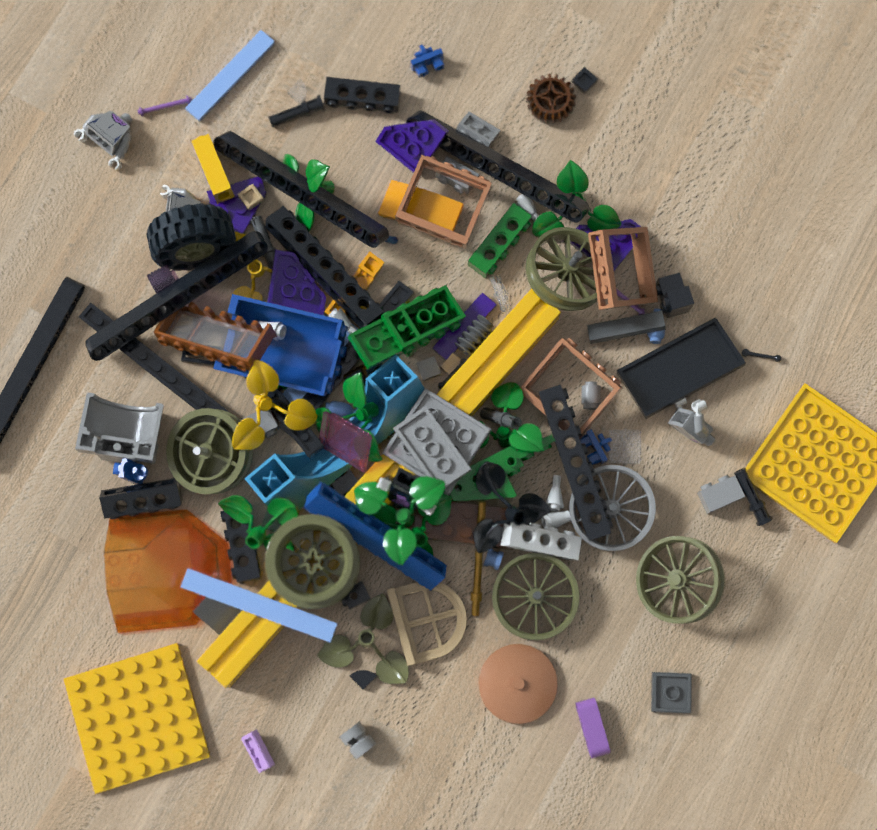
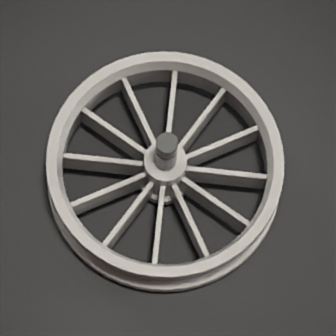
(614, 508)

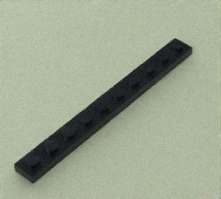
(397, 296)
(154, 364)

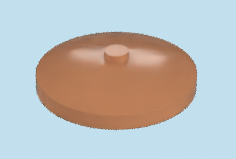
(517, 683)

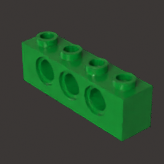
(514, 215)

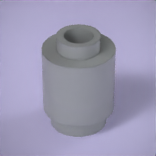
(591, 395)

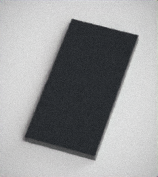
(681, 367)

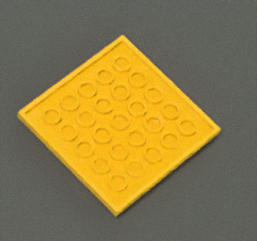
(817, 463)
(136, 718)

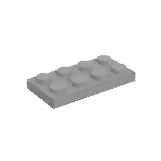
(431, 447)

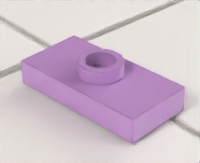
(257, 751)

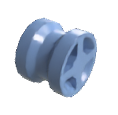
(493, 559)

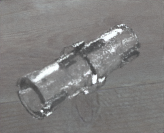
(500, 293)

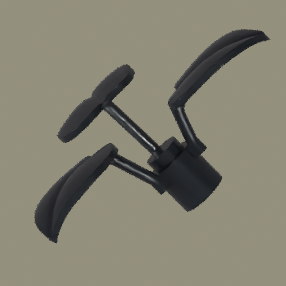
(530, 509)

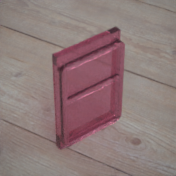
(345, 440)

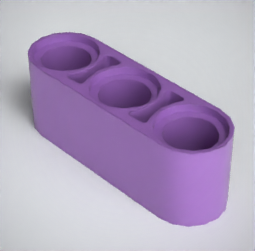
(592, 728)

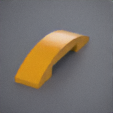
(365, 275)

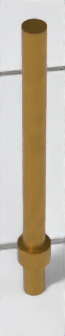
(476, 594)

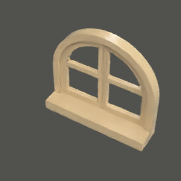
(404, 626)

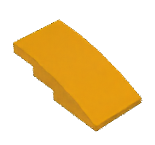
(423, 204)

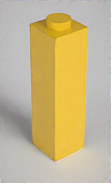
(212, 168)

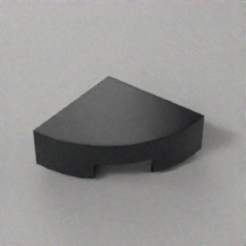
(363, 678)

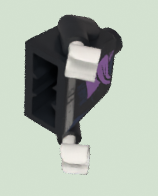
(399, 489)

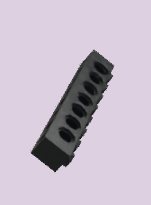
(325, 278)
(548, 398)

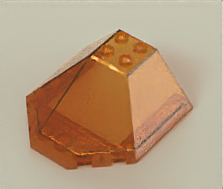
(147, 565)

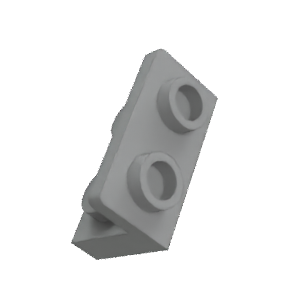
(478, 129)
(458, 186)

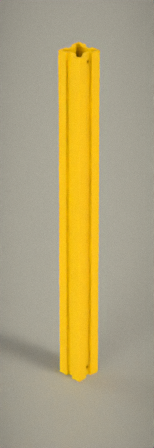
(468, 391)

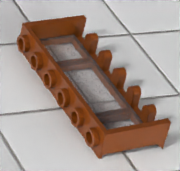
(215, 336)

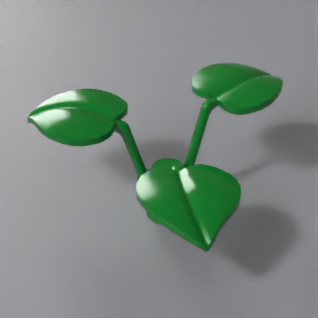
(316, 174)
(575, 181)
(355, 393)
(528, 436)
(240, 510)
(438, 517)
(402, 542)

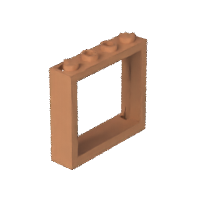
(430, 228)
(604, 270)
(585, 358)

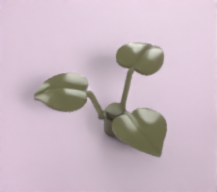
(339, 654)

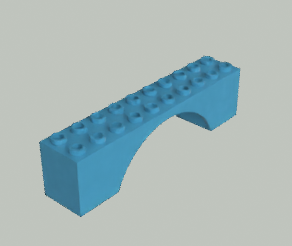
(294, 476)

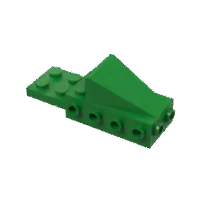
(408, 327)
(509, 460)

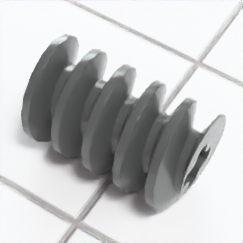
(474, 335)

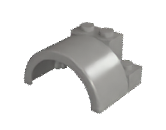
(119, 430)

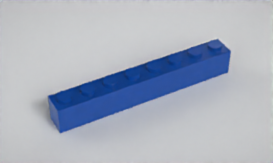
(370, 532)

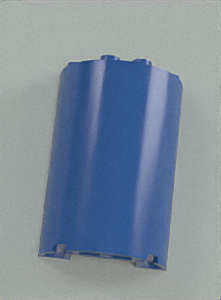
(309, 352)

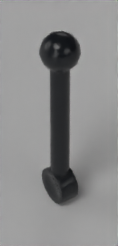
(746, 352)
(441, 384)

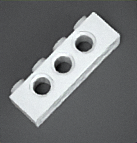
(569, 543)

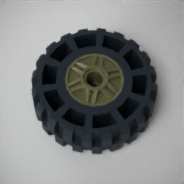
(189, 235)

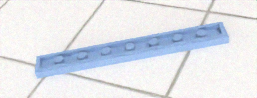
(259, 605)

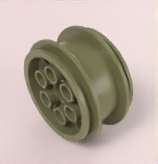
(278, 558)

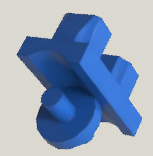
(425, 58)
(591, 440)
(130, 471)

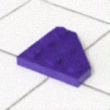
(412, 140)
(239, 213)
(619, 245)
(293, 285)

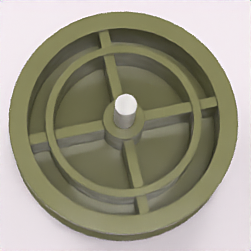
(203, 454)

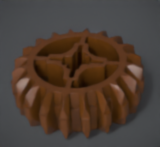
(566, 95)

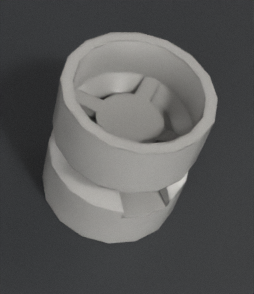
(357, 740)

